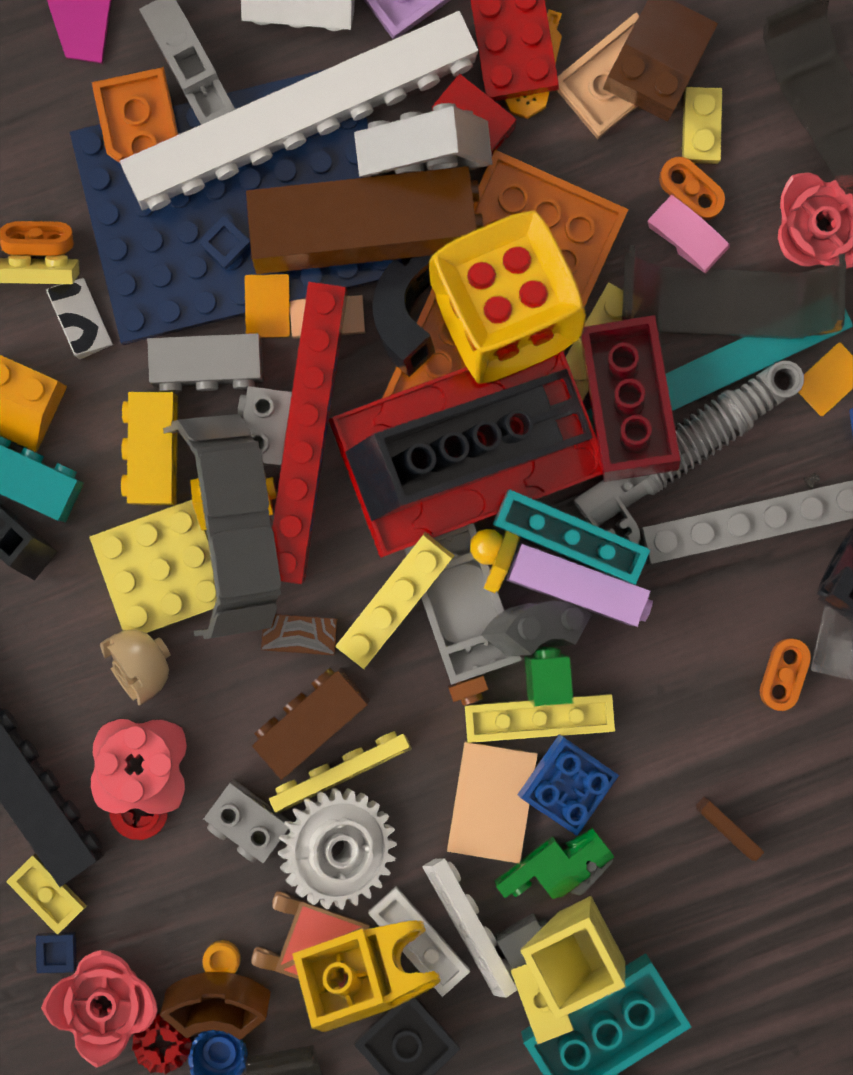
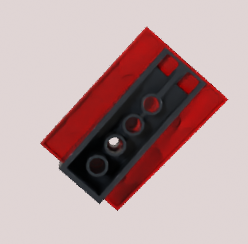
(456, 447)

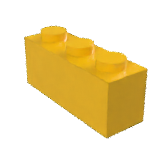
(149, 451)

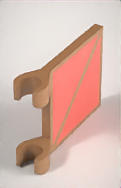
(309, 928)

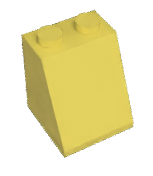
(575, 959)

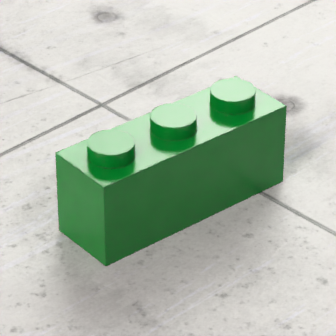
(548, 677)

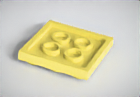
(157, 568)

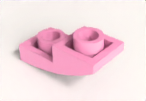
(688, 233)

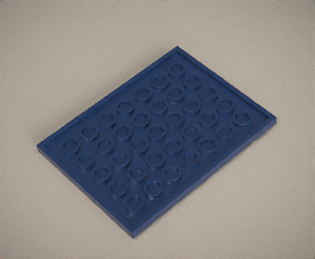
(153, 258)

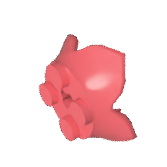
(799, 237)
(159, 786)
(100, 1033)

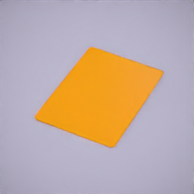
(267, 305)
(828, 380)

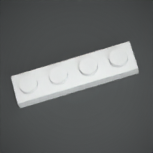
(477, 938)

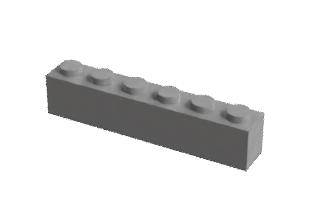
(748, 522)

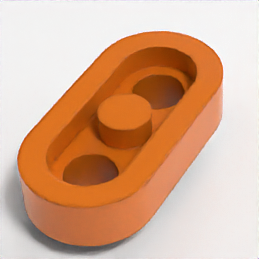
(694, 185)
(36, 238)
(789, 676)

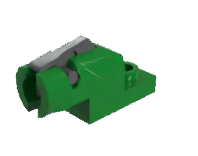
(559, 869)

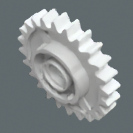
(316, 832)

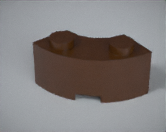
(216, 1003)

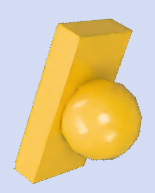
(493, 549)

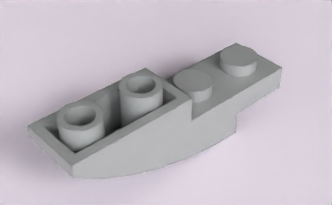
(187, 59)

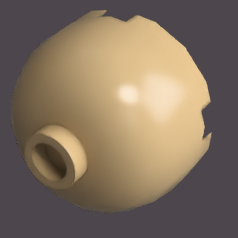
(138, 663)

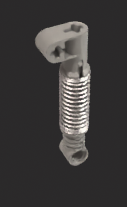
(695, 439)

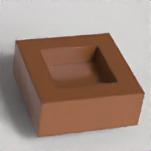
(468, 690)

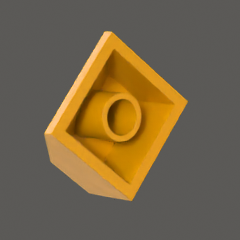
(26, 403)

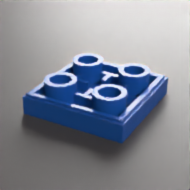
(568, 785)

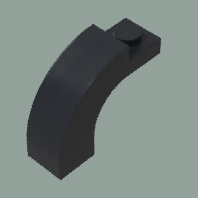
(393, 298)

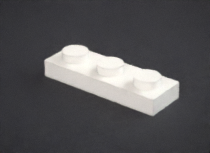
(429, 949)

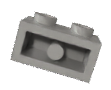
(267, 418)
(246, 822)

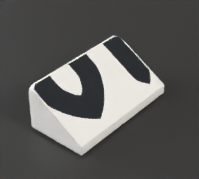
(79, 318)

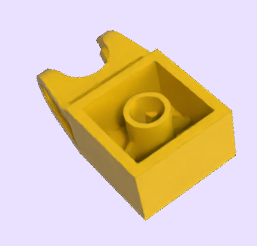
(373, 972)

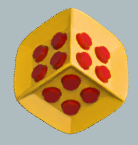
(507, 296)

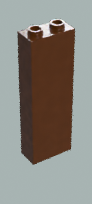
(360, 219)

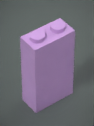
(579, 586)

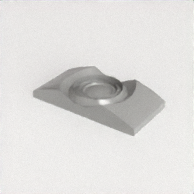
(462, 610)

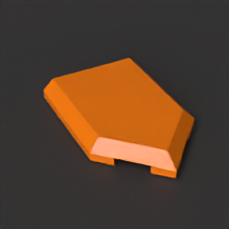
(134, 112)

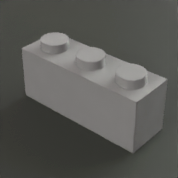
(205, 362)

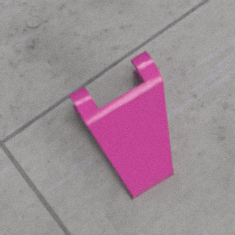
(82, 27)

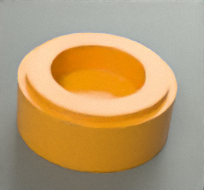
(221, 957)

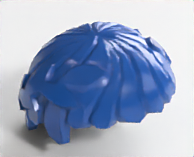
(217, 1054)

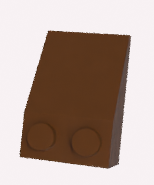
(660, 56)

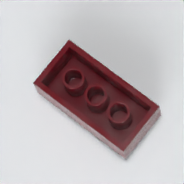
(630, 398)

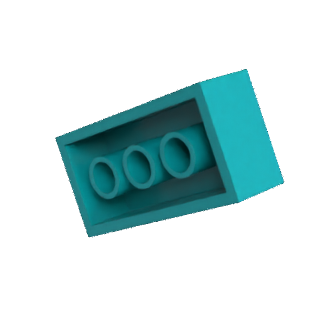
(613, 1029)

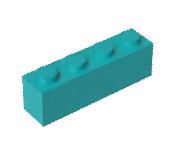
(36, 484)
(571, 537)

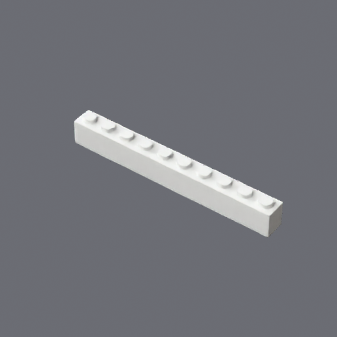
(300, 111)

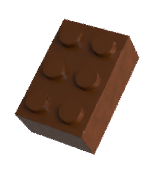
(309, 721)

